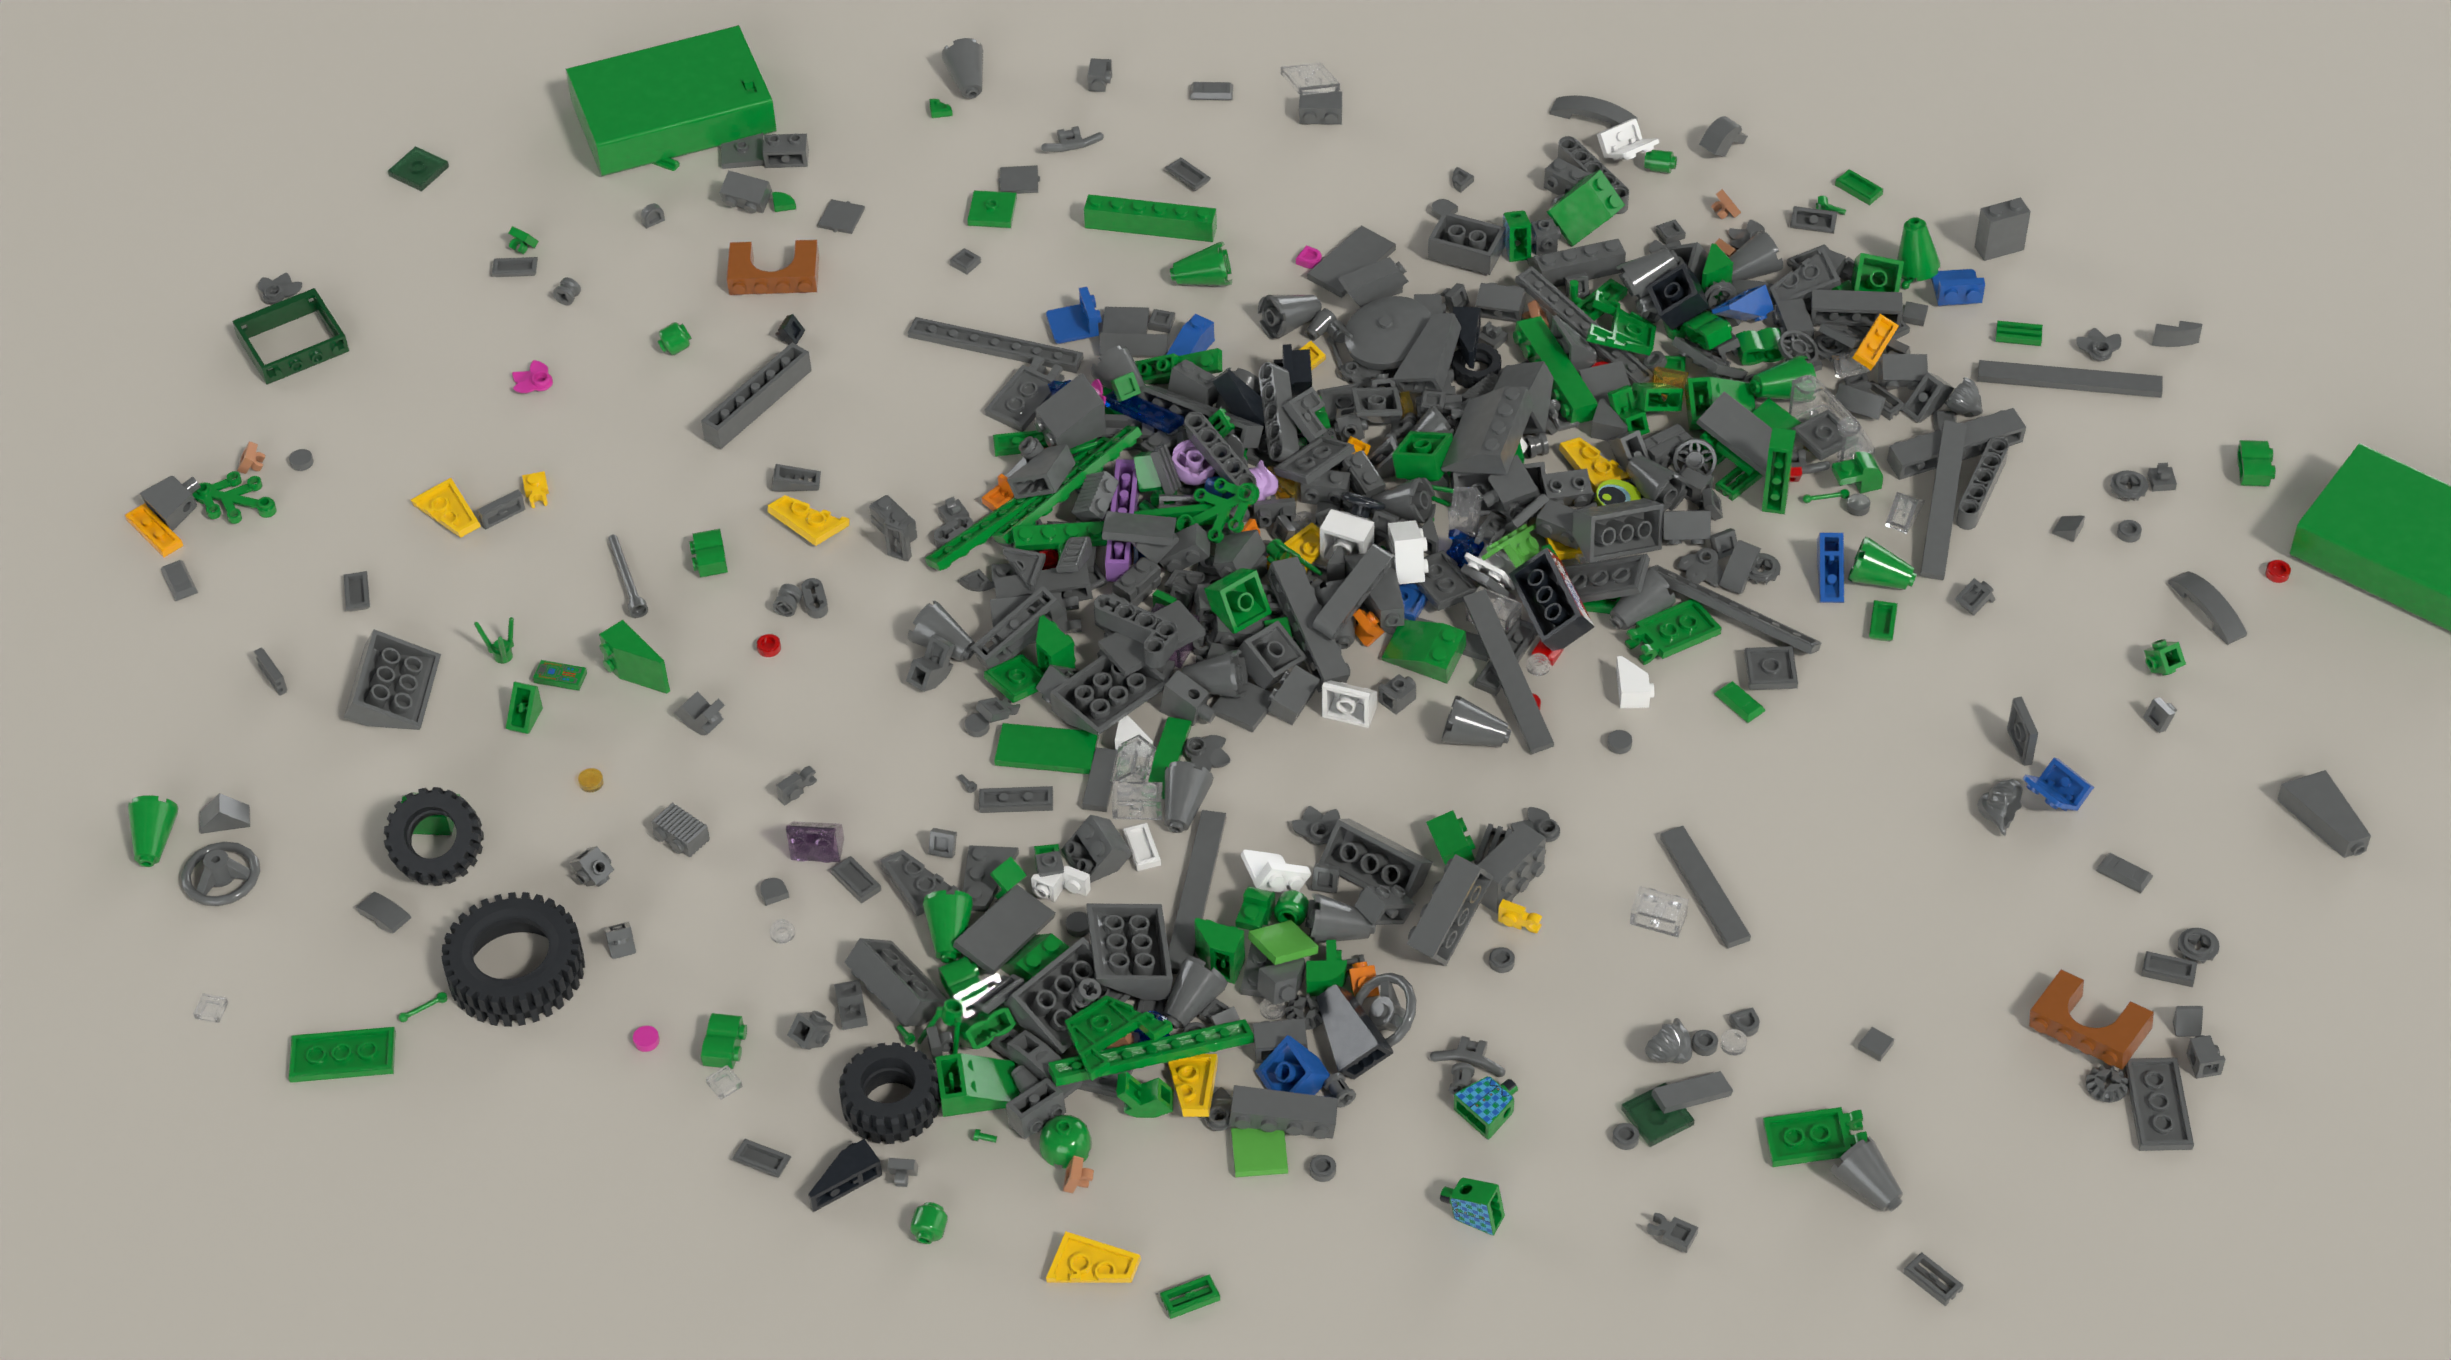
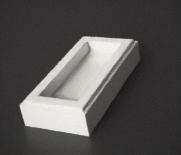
(1142, 846)

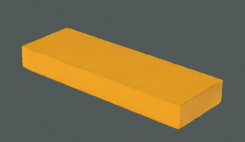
(1875, 341)
(154, 530)

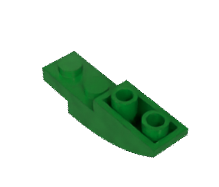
(1158, 369)

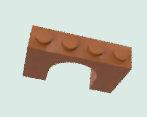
(798, 277)
(2110, 1043)

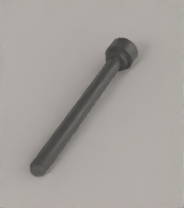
(637, 605)

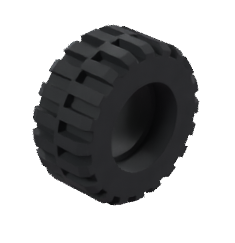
(411, 813)
(889, 1120)

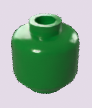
(674, 338)
(1291, 906)
(928, 1223)

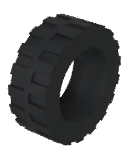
(1484, 354)

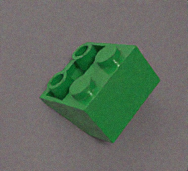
(1053, 646)
(1220, 947)

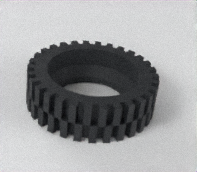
(523, 995)

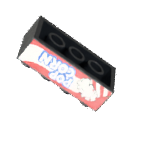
(1551, 600)

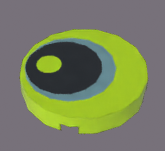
(1616, 491)

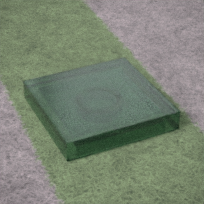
(418, 168)
(1651, 1121)

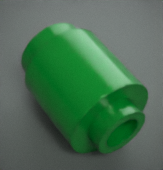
(1660, 161)

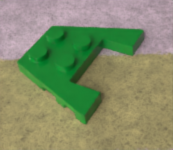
(1627, 331)
(1103, 1025)

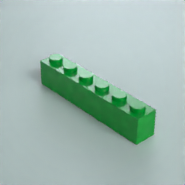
(1150, 218)
(1568, 386)

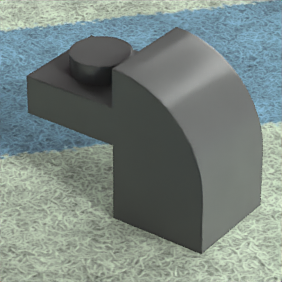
(1722, 135)
(934, 667)
(699, 714)

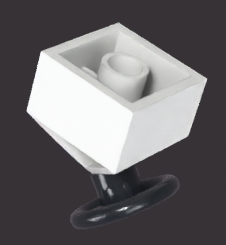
(1349, 530)

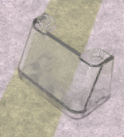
(1811, 398)

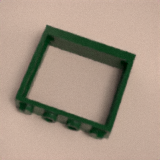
(280, 314)

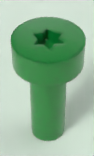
(909, 1038)
(978, 1135)

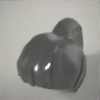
(1965, 398)
(2001, 803)
(1670, 1044)

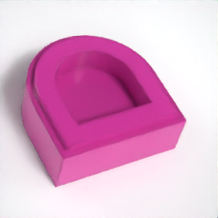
(1309, 257)

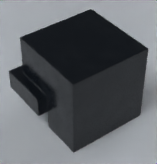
(1299, 368)

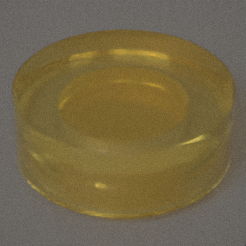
(591, 780)

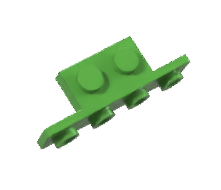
(1518, 546)

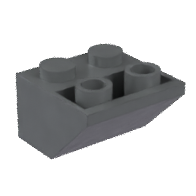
(1097, 848)

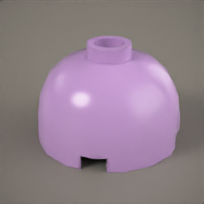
(1190, 464)

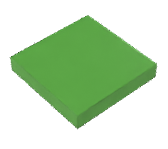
(1283, 942)
(1259, 1152)

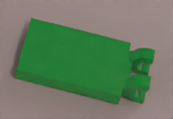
(1672, 631)
(1812, 1135)

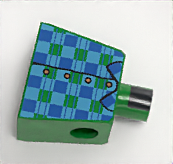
(1517, 228)
(1486, 1104)
(1475, 1204)

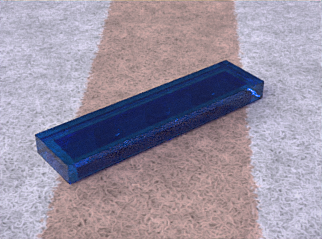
(1146, 412)

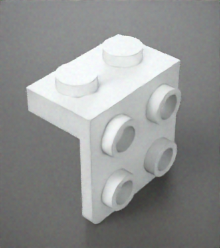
(1624, 141)
(1496, 567)
(1272, 873)

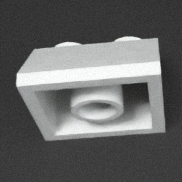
(1348, 703)

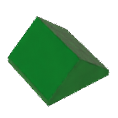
(1717, 268)

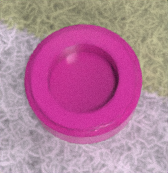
(646, 1038)

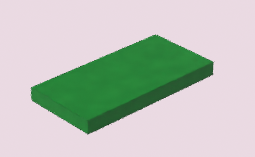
(1774, 417)
(1046, 748)
(342, 1054)

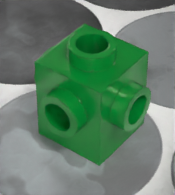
(2164, 657)

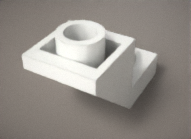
(1051, 886)

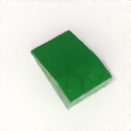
(1585, 207)
(1426, 648)
(632, 658)

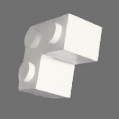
(1408, 547)

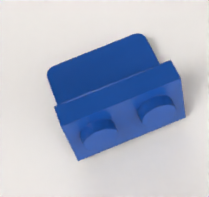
(1958, 287)
(1075, 321)
(2060, 786)

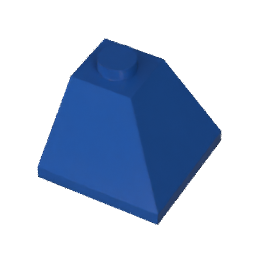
(1292, 1069)

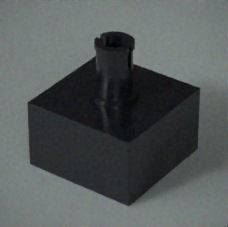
(1678, 296)

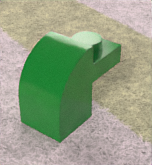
(1624, 405)
(1861, 471)
(1256, 909)
(1326, 972)
(1144, 1099)

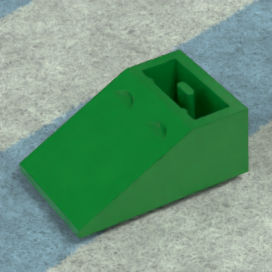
(1703, 392)
(974, 1083)

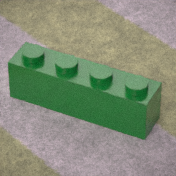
(1778, 470)

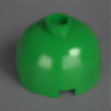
(1064, 1138)

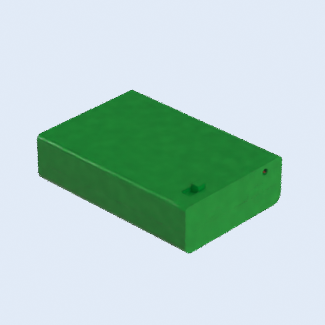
(670, 100)
(2383, 533)

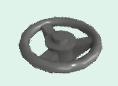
(219, 872)
(1386, 1009)

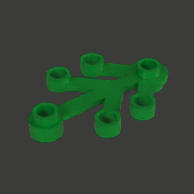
(205, 495)
(1222, 508)

